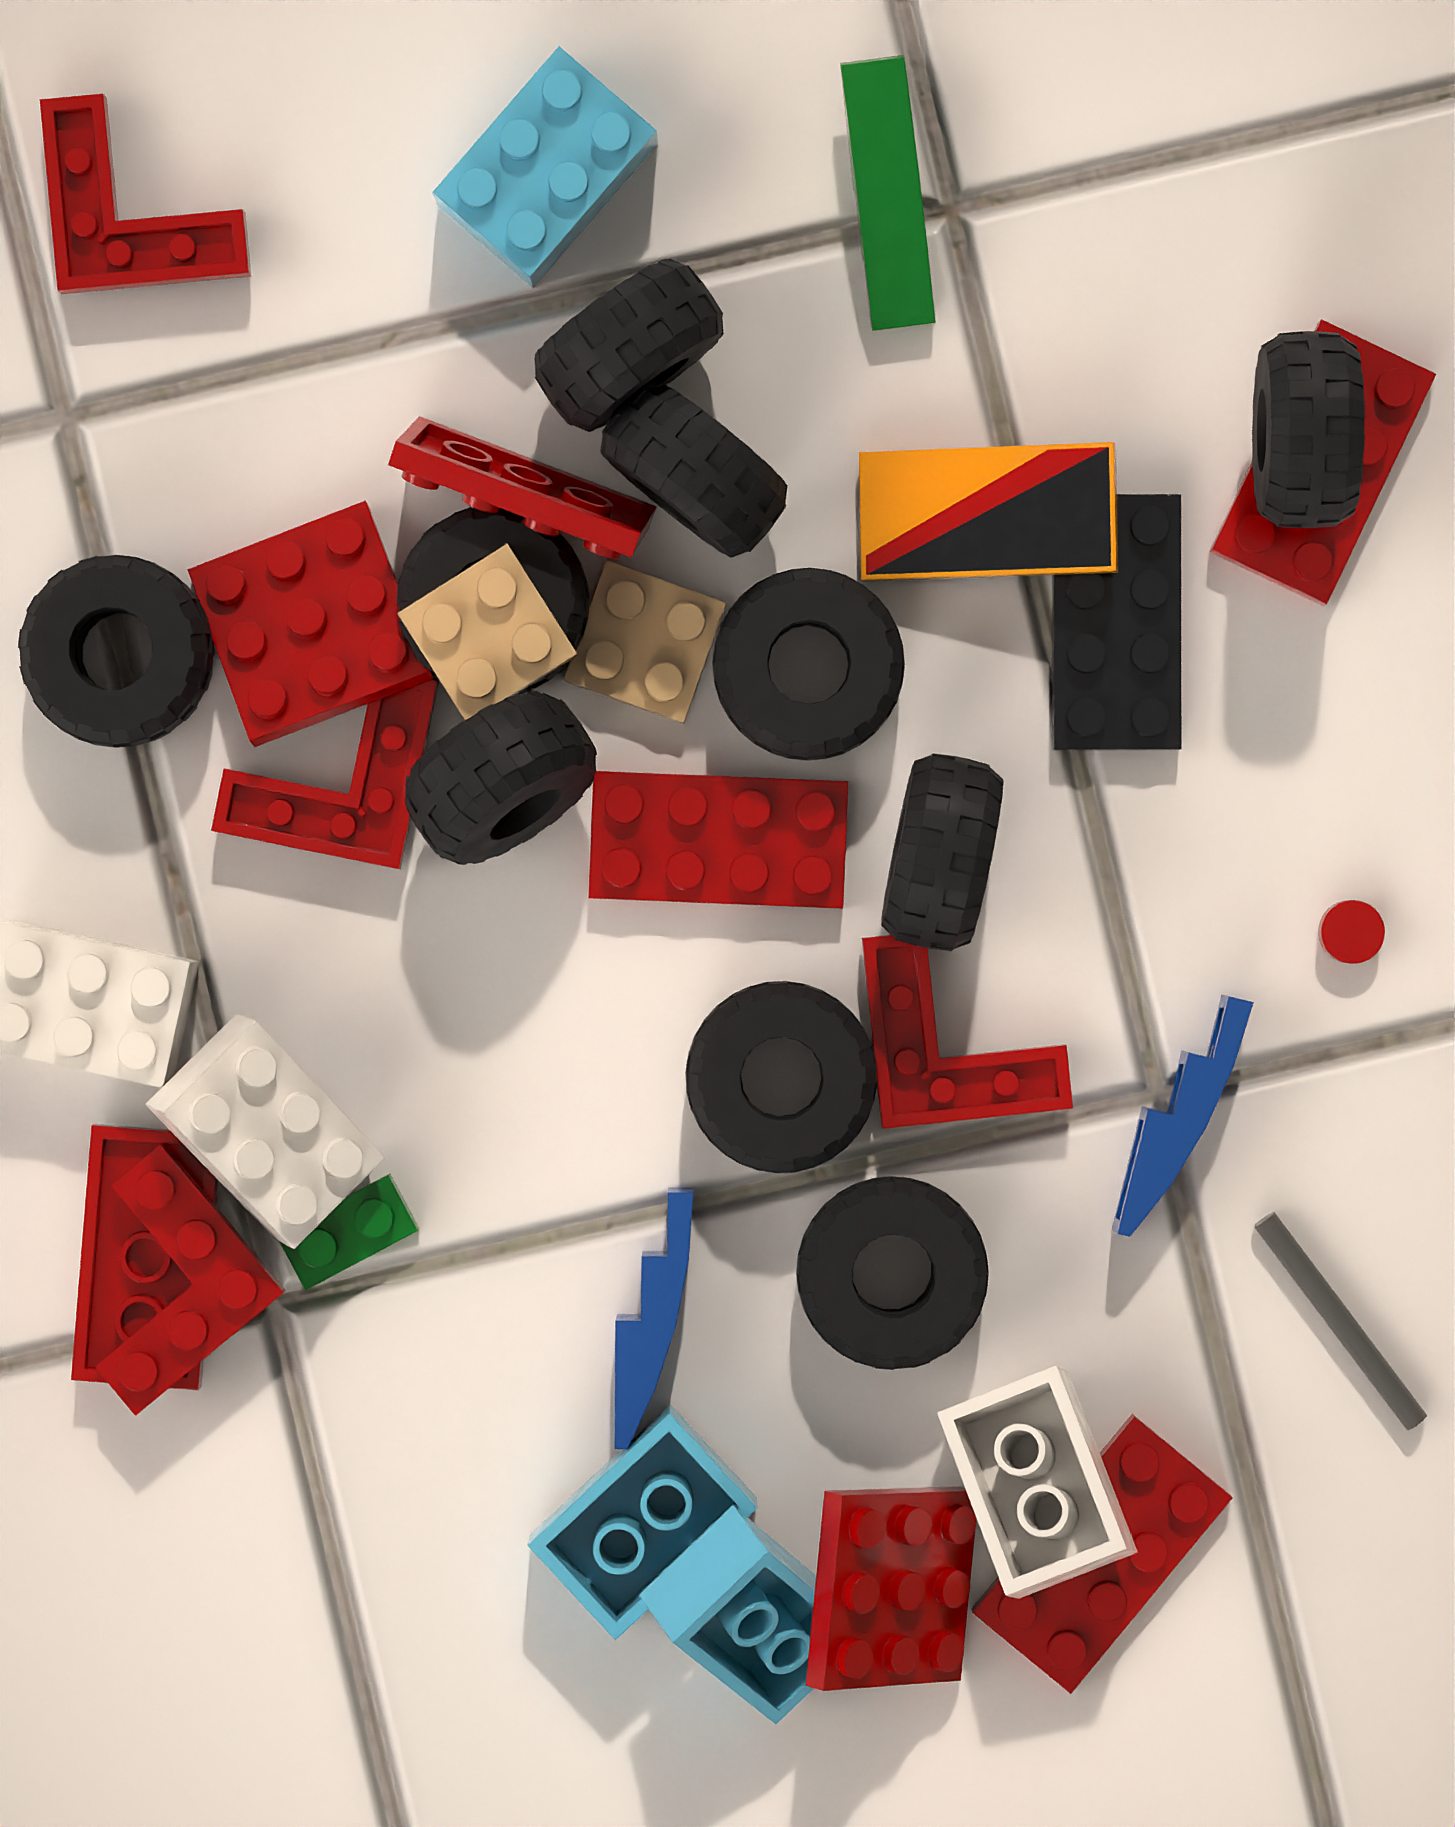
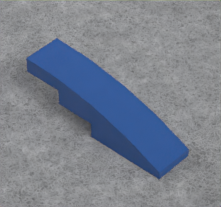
(1167, 1138)
(646, 1337)

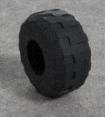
(627, 339)
(1308, 429)
(694, 468)
(473, 535)
(821, 601)
(55, 637)
(500, 777)
(942, 852)
(792, 1140)
(914, 1332)

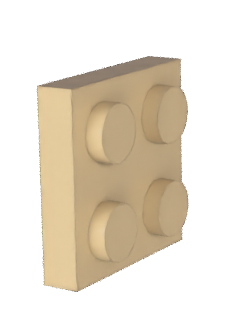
(487, 633)
(645, 641)

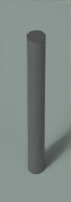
(1340, 1321)

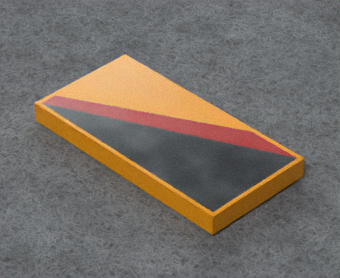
(988, 512)

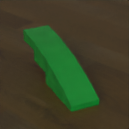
(887, 192)

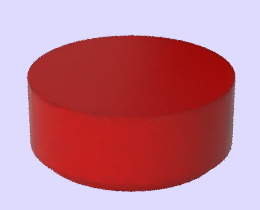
(1351, 931)

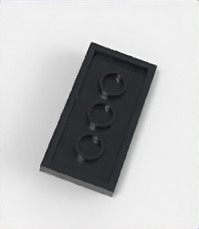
(1122, 638)

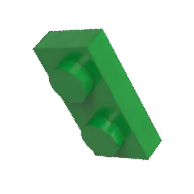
(352, 1232)

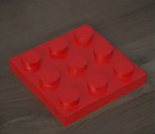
(308, 623)
(891, 1587)

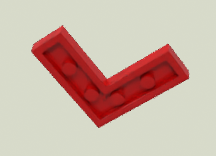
(108, 254)
(357, 826)
(930, 1089)
(225, 1273)

